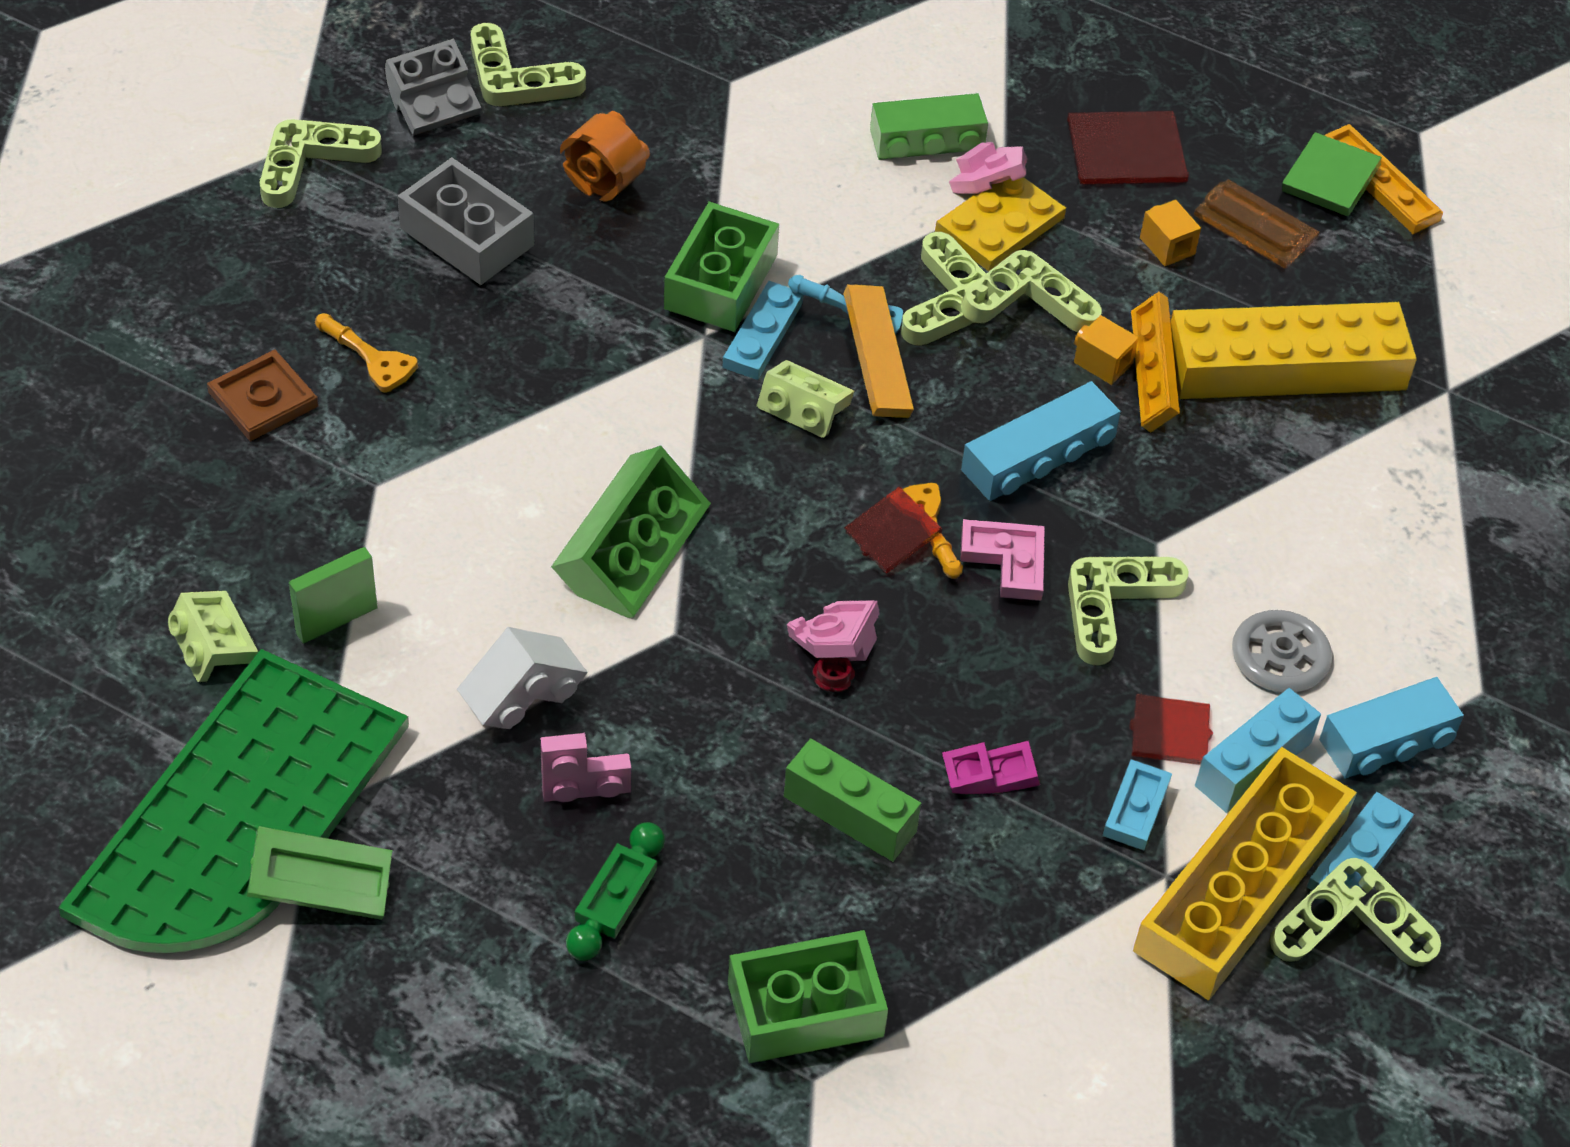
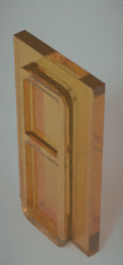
(1256, 223)

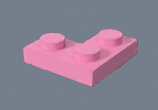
(1014, 547)
(572, 775)

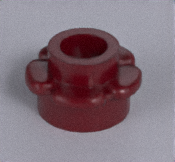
(838, 666)

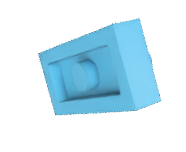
(1137, 804)

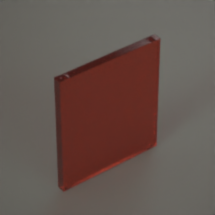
(1127, 147)

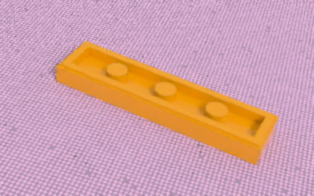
(1393, 188)
(878, 351)
(1155, 362)

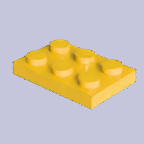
(1001, 220)

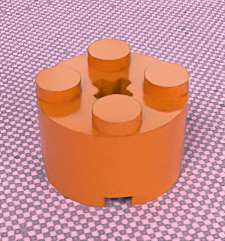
(604, 156)

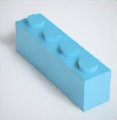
(1040, 441)

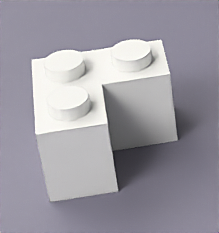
(517, 672)

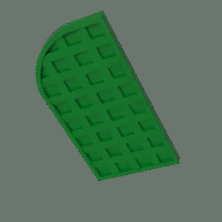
(270, 755)

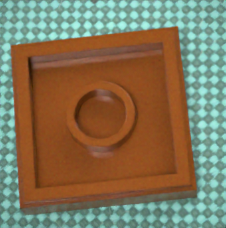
(262, 395)

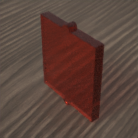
(893, 529)
(1170, 729)

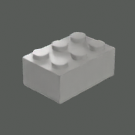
(466, 220)

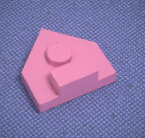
(988, 166)
(841, 631)

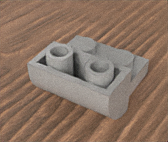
(431, 87)

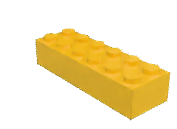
(1291, 350)
(1243, 873)

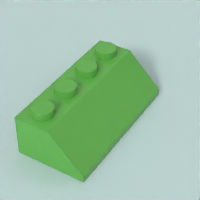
(632, 533)

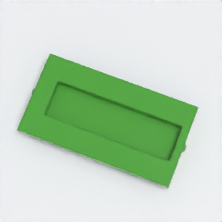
(319, 873)

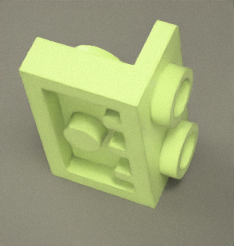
(803, 397)
(210, 632)

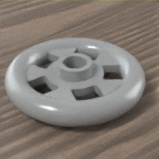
(1292, 625)

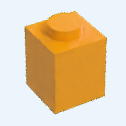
(1170, 232)
(1105, 349)

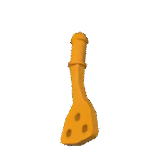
(375, 359)
(929, 496)

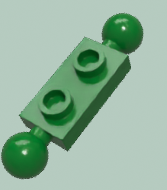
(615, 891)

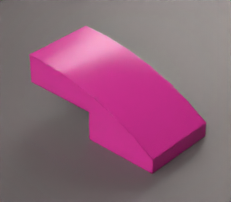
(992, 771)

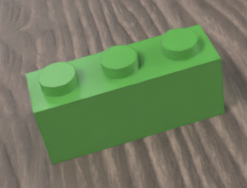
(928, 126)
(852, 799)

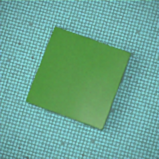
(1331, 174)
(333, 594)

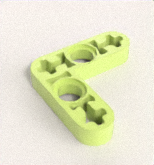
(506, 77)
(306, 144)
(941, 266)
(1032, 282)
(1108, 586)
(1348, 899)

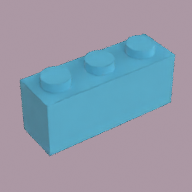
(1391, 728)
(1243, 755)

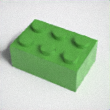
(721, 266)
(807, 996)

